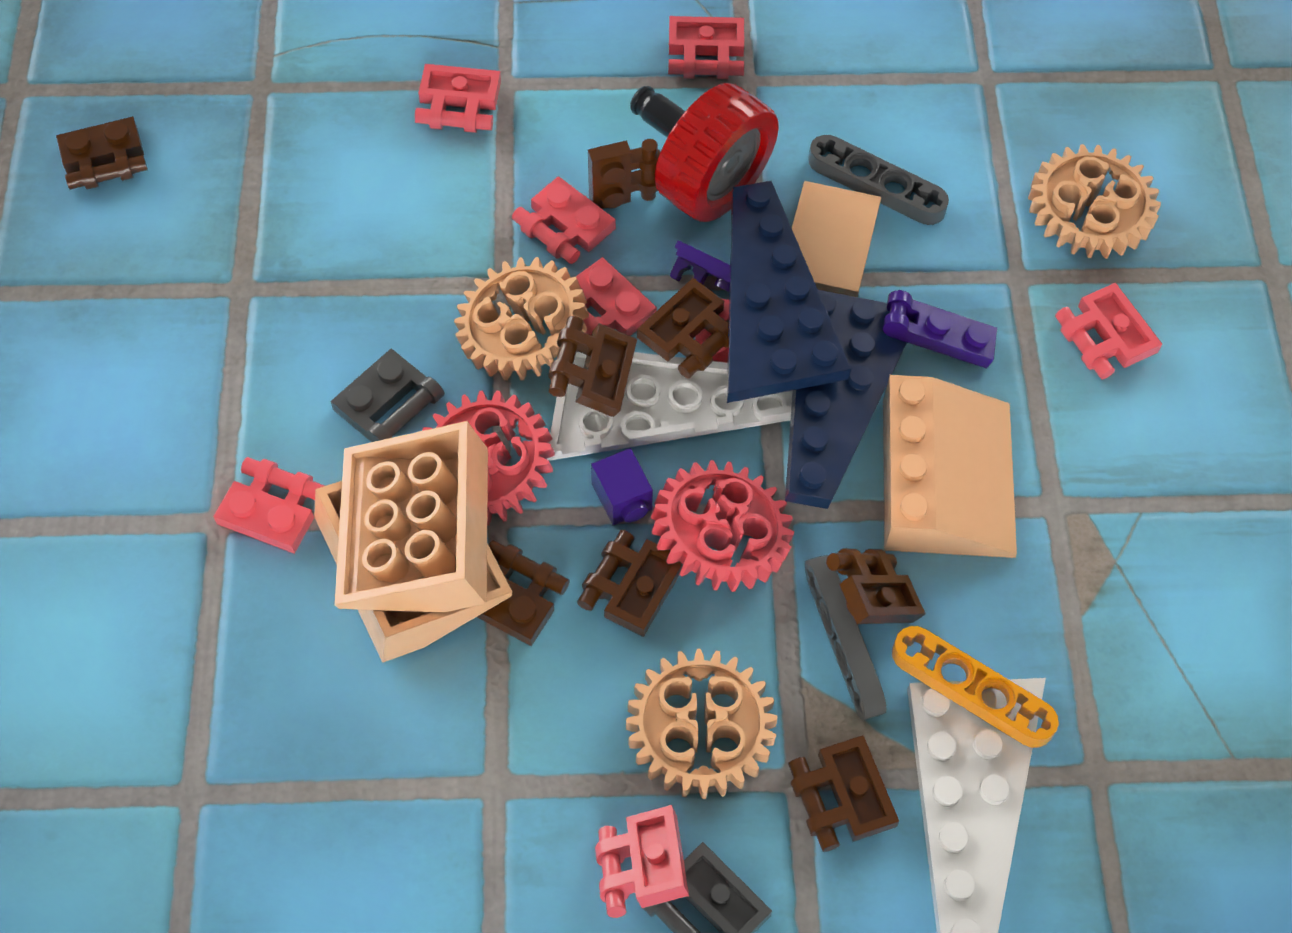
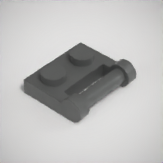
(379, 390)
(716, 895)

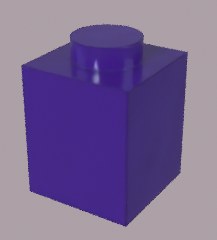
(622, 487)

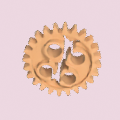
(1113, 219)
(533, 296)
(659, 723)

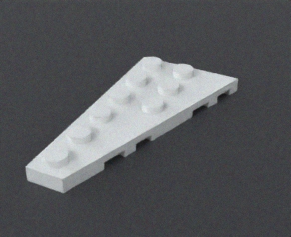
(660, 408)
(970, 803)

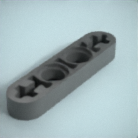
(881, 174)
(845, 639)

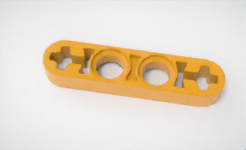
(978, 679)

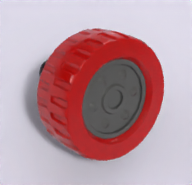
(708, 147)

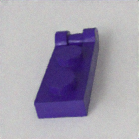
(939, 330)

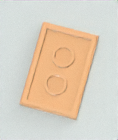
(835, 235)

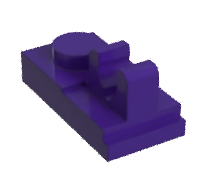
(702, 266)

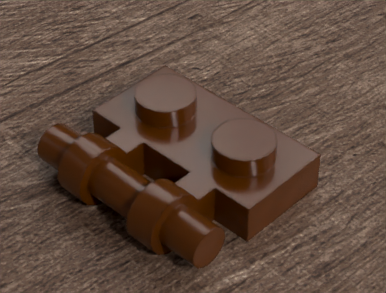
(101, 153)
(611, 173)
(680, 320)
(605, 368)
(642, 589)
(874, 589)
(526, 610)
(856, 787)

